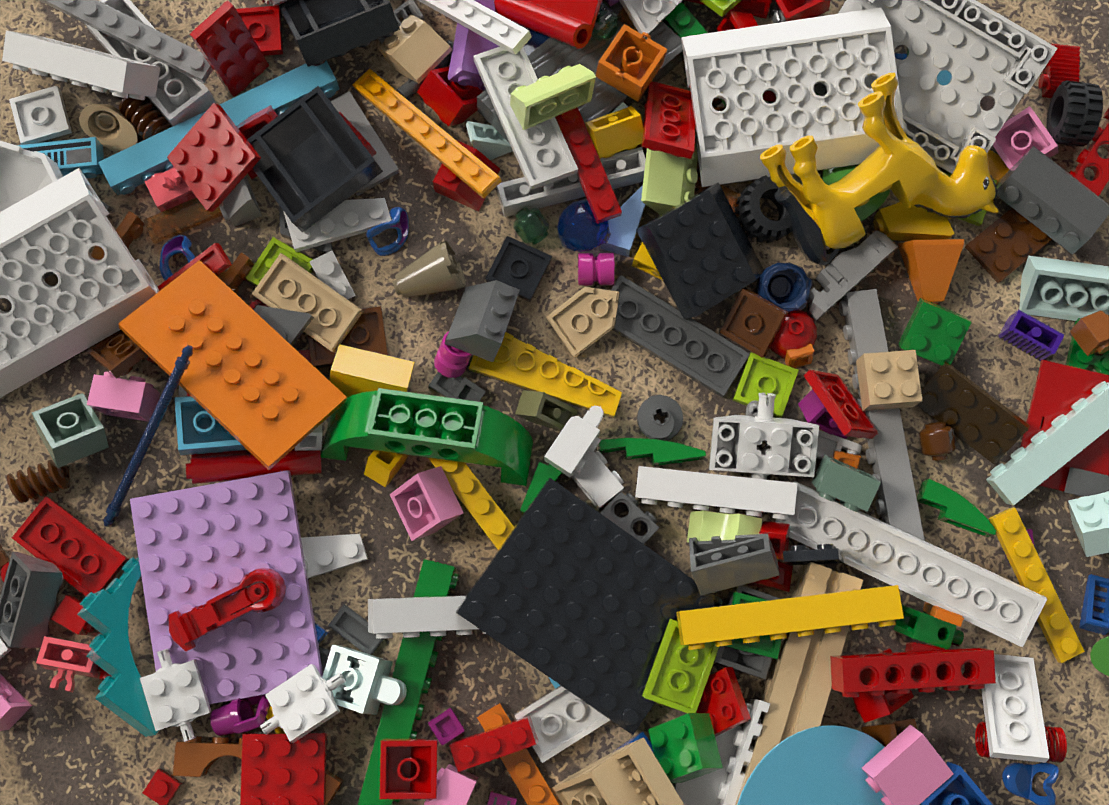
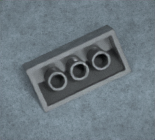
(1053, 200)

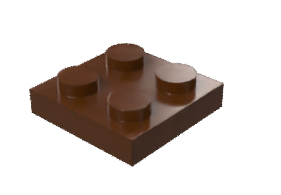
(753, 322)

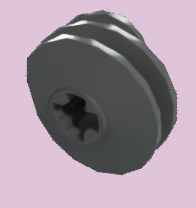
(665, 407)

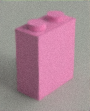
(906, 769)

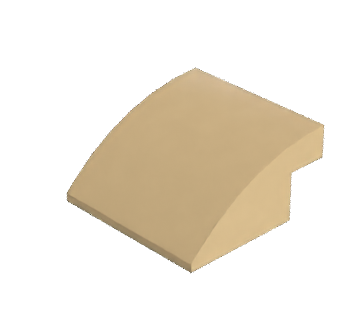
(620, 778)

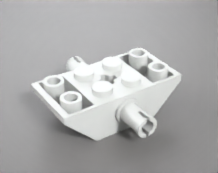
(789, 446)

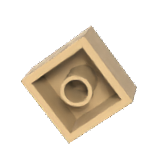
(889, 380)

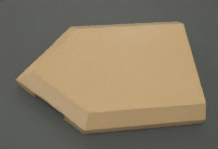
(585, 318)

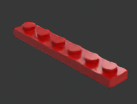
(590, 169)

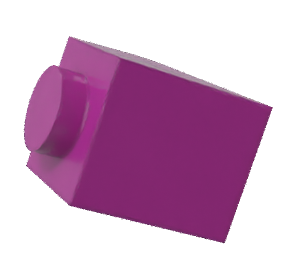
(817, 414)

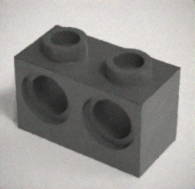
(634, 516)

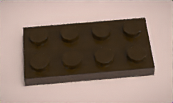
(971, 413)

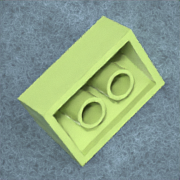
(552, 95)
(668, 180)

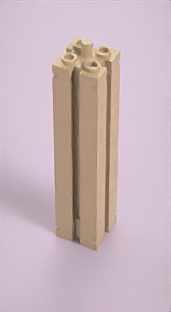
(801, 675)

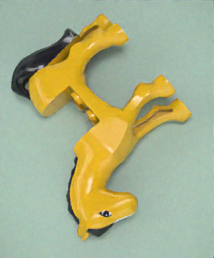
(826, 212)

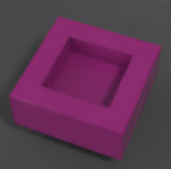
(446, 726)

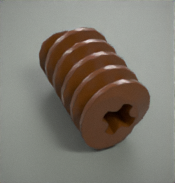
(143, 116)
(38, 482)

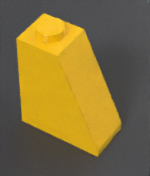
(911, 224)

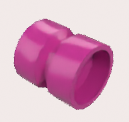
(595, 269)
(450, 360)

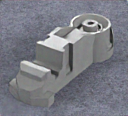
(848, 271)

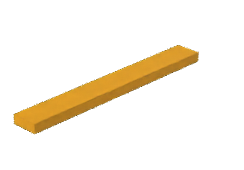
(427, 133)

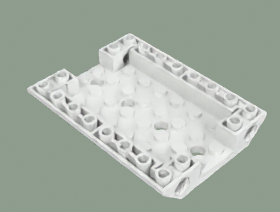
(984, 58)
(789, 62)
(92, 296)

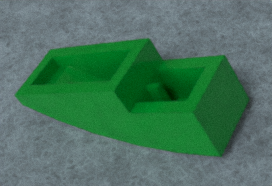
(954, 508)

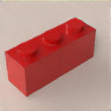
(493, 743)

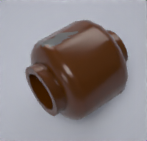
(937, 440)

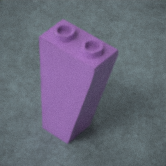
(465, 46)

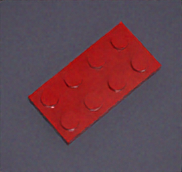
(229, 48)
(669, 120)
(71, 546)

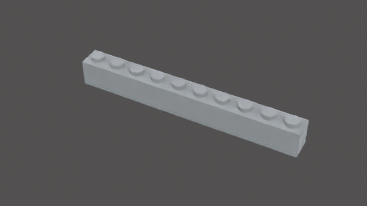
(888, 448)

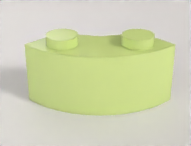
(708, 524)

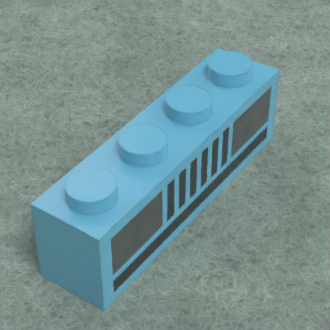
(73, 154)

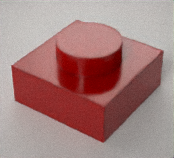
(162, 787)

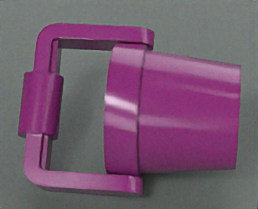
(239, 715)

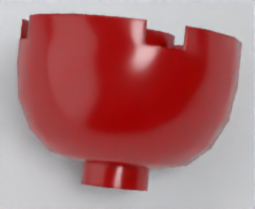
(795, 333)

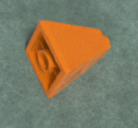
(931, 266)

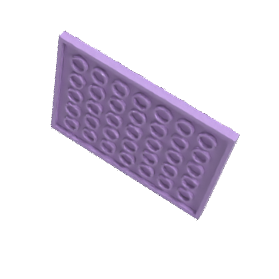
(204, 544)

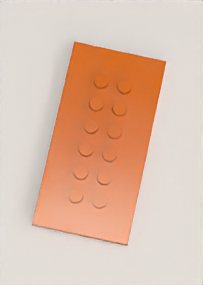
(238, 364)

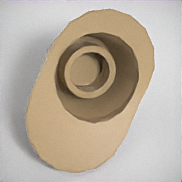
(108, 127)

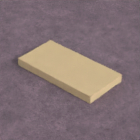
(295, 289)

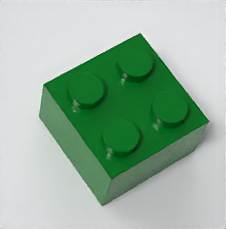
(934, 332)
(686, 747)

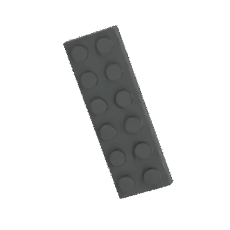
(676, 340)

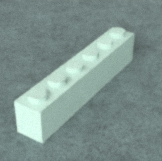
(1053, 448)

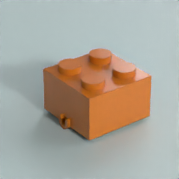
(631, 62)

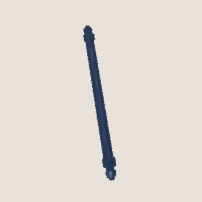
(180, 365)

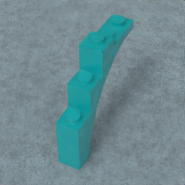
(112, 652)

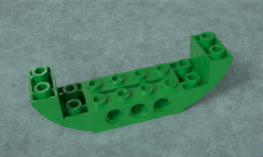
(431, 429)

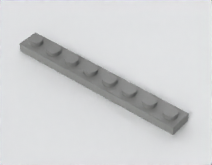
(137, 36)

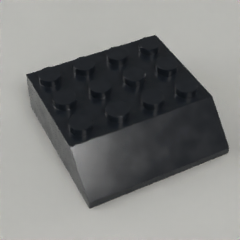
(336, 26)
(311, 159)
(701, 251)

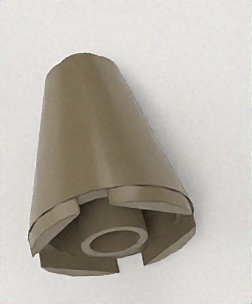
(431, 273)

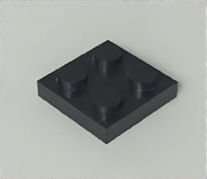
(519, 267)
(822, 555)

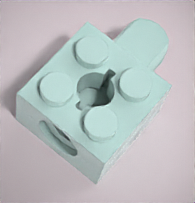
(365, 680)

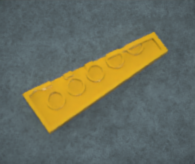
(536, 371)

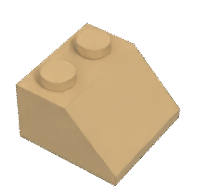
(414, 49)

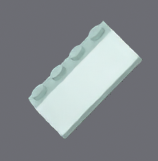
(1063, 288)

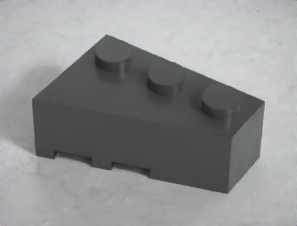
(731, 563)

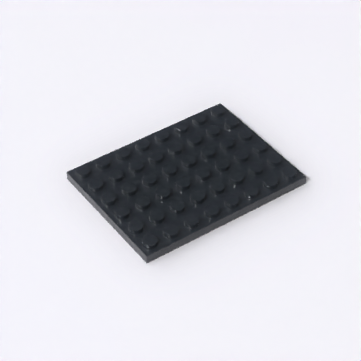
(582, 603)

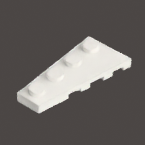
(648, 13)
(344, 221)
(332, 552)
(729, 791)

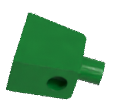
(928, 629)

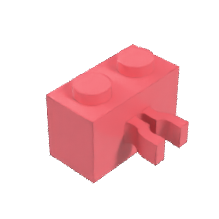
(169, 189)
(66, 658)

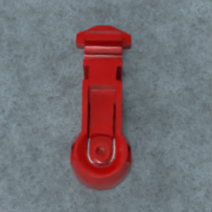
(257, 592)

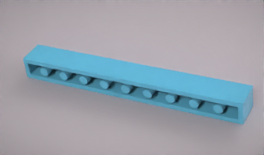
(141, 161)

